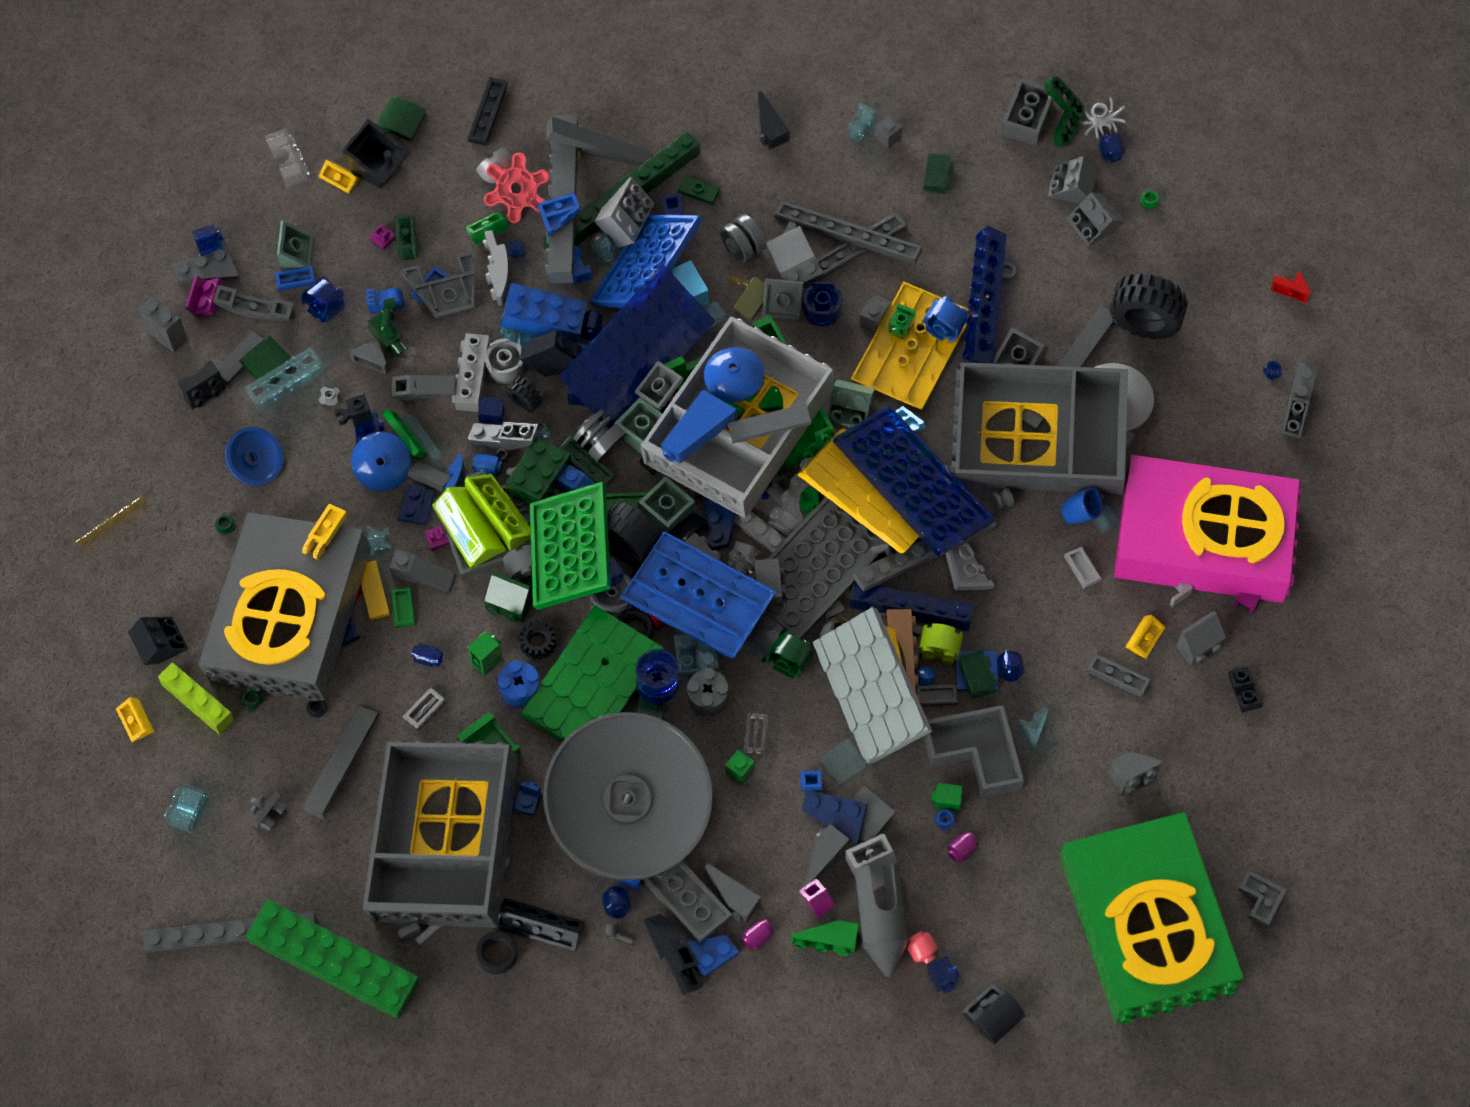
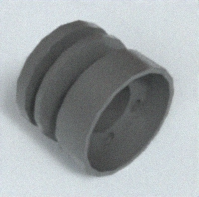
(599, 435)

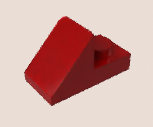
(1297, 290)

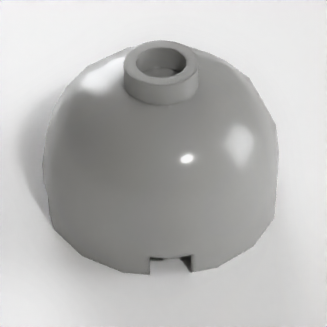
(501, 158)

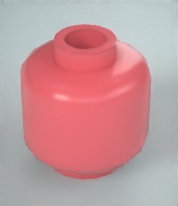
(922, 947)

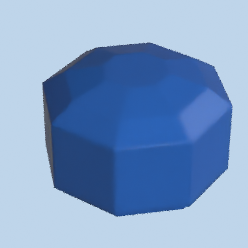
(925, 675)

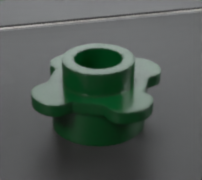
(251, 694)

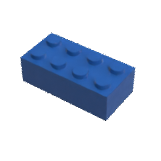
(542, 312)

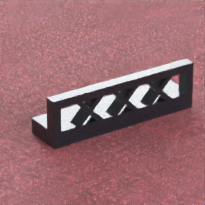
(538, 925)

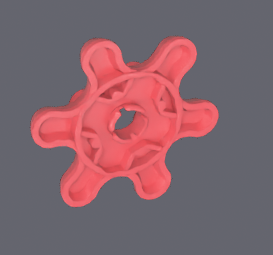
(515, 174)

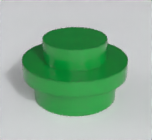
(1149, 199)

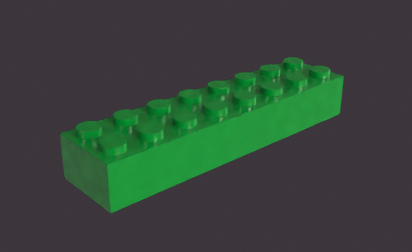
(332, 959)

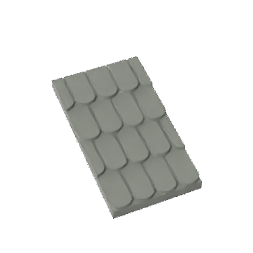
(872, 685)

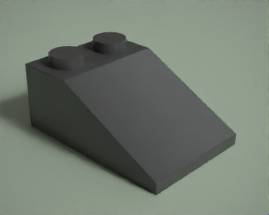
(795, 257)
(1020, 350)

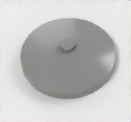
(1139, 396)

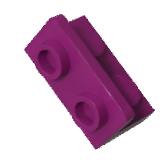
(201, 297)

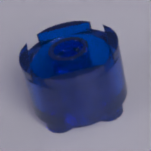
(323, 300)
(822, 303)

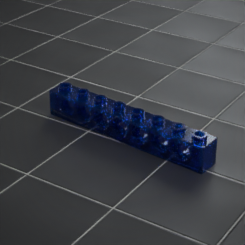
(984, 296)

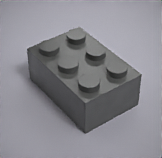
(1027, 112)

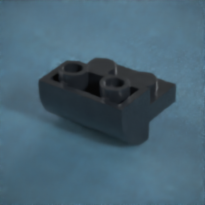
(994, 1013)

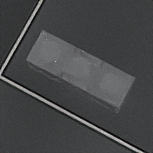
(282, 145)

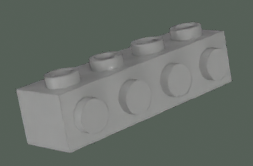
(471, 373)

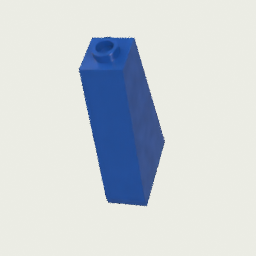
(698, 426)

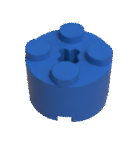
(945, 319)
(524, 677)

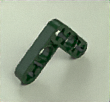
(1073, 110)

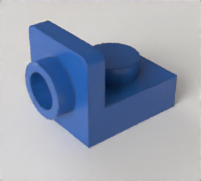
(528, 798)

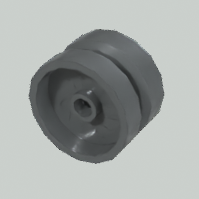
(743, 238)
(610, 599)

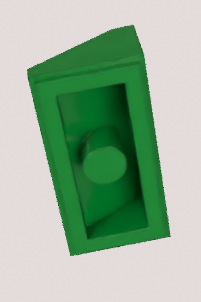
(494, 222)

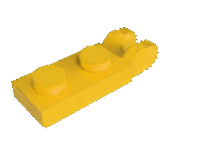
(324, 530)

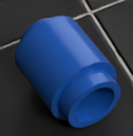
(489, 463)

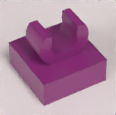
(382, 237)
(436, 537)

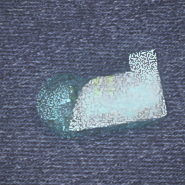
(864, 119)

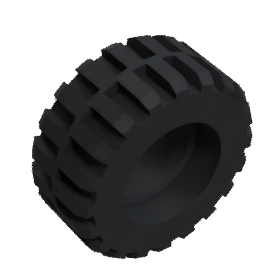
(1148, 306)

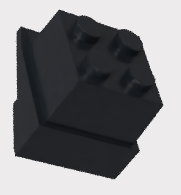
(373, 154)

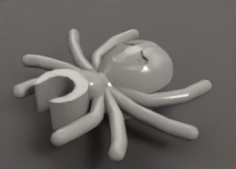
(1102, 118)

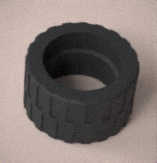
(630, 533)

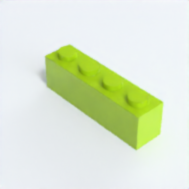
(195, 698)

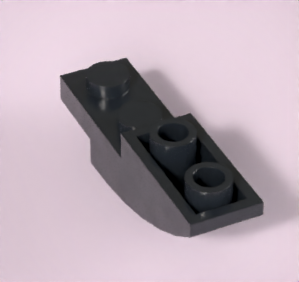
(674, 947)

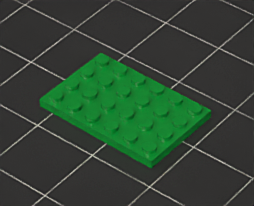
(569, 546)

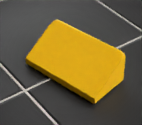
(339, 176)
(1145, 636)
(134, 719)

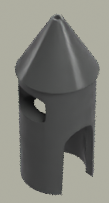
(882, 930)

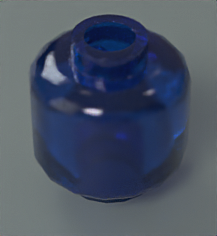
(1111, 147)
(1010, 666)
(616, 902)

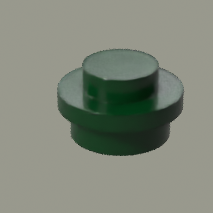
(225, 524)

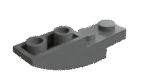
(1299, 400)
(505, 436)

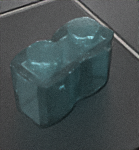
(185, 807)

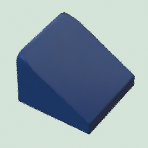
(811, 780)

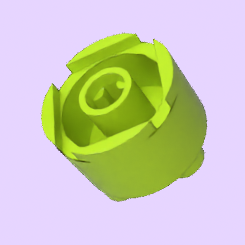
(941, 643)

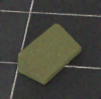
(751, 299)

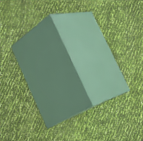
(294, 246)

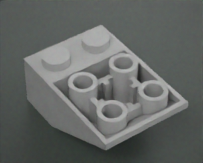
(625, 213)

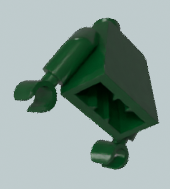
(385, 330)

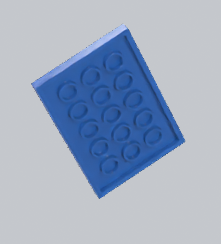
(657, 244)

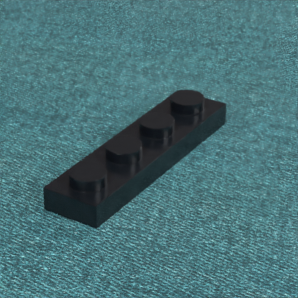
(487, 111)

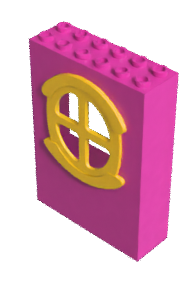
(1167, 547)

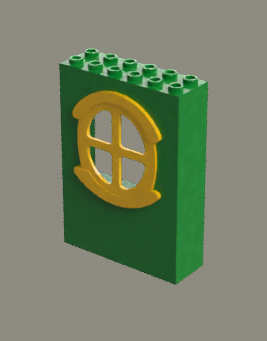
(1138, 865)

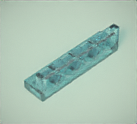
(289, 384)

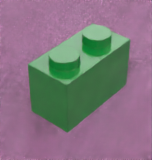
(485, 653)

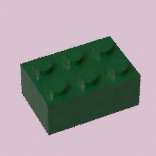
(537, 472)

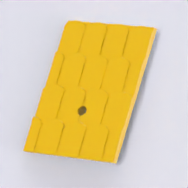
(907, 366)
(850, 490)

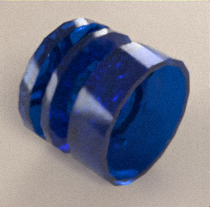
(657, 676)

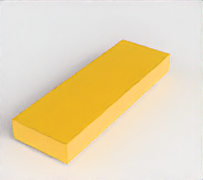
(374, 592)

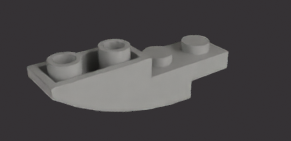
(497, 269)

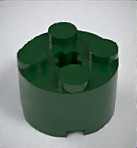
(790, 655)

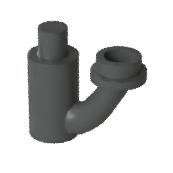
(775, 487)

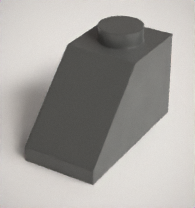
(874, 312)

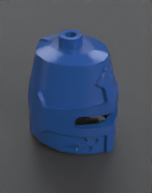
(1079, 510)

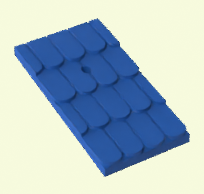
(710, 606)

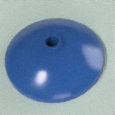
(734, 384)
(264, 451)
(395, 456)

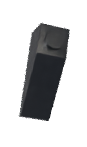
(772, 128)

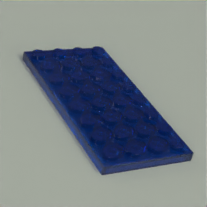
(651, 327)
(914, 480)

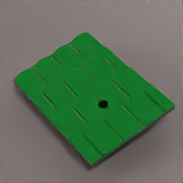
(590, 677)

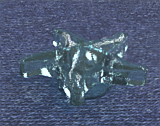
(377, 540)

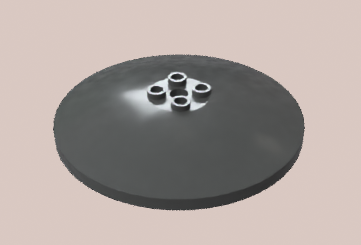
(636, 758)

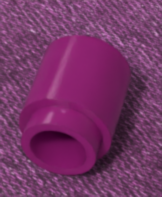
(962, 847)
(757, 934)

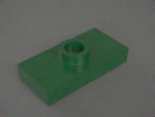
(698, 189)

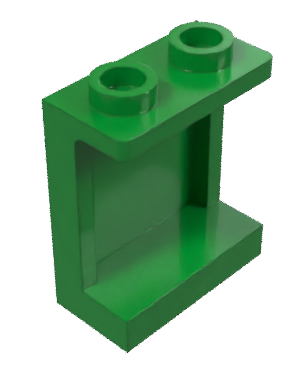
(487, 731)

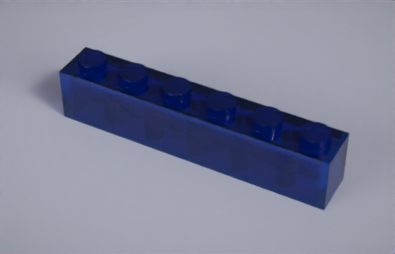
(924, 607)

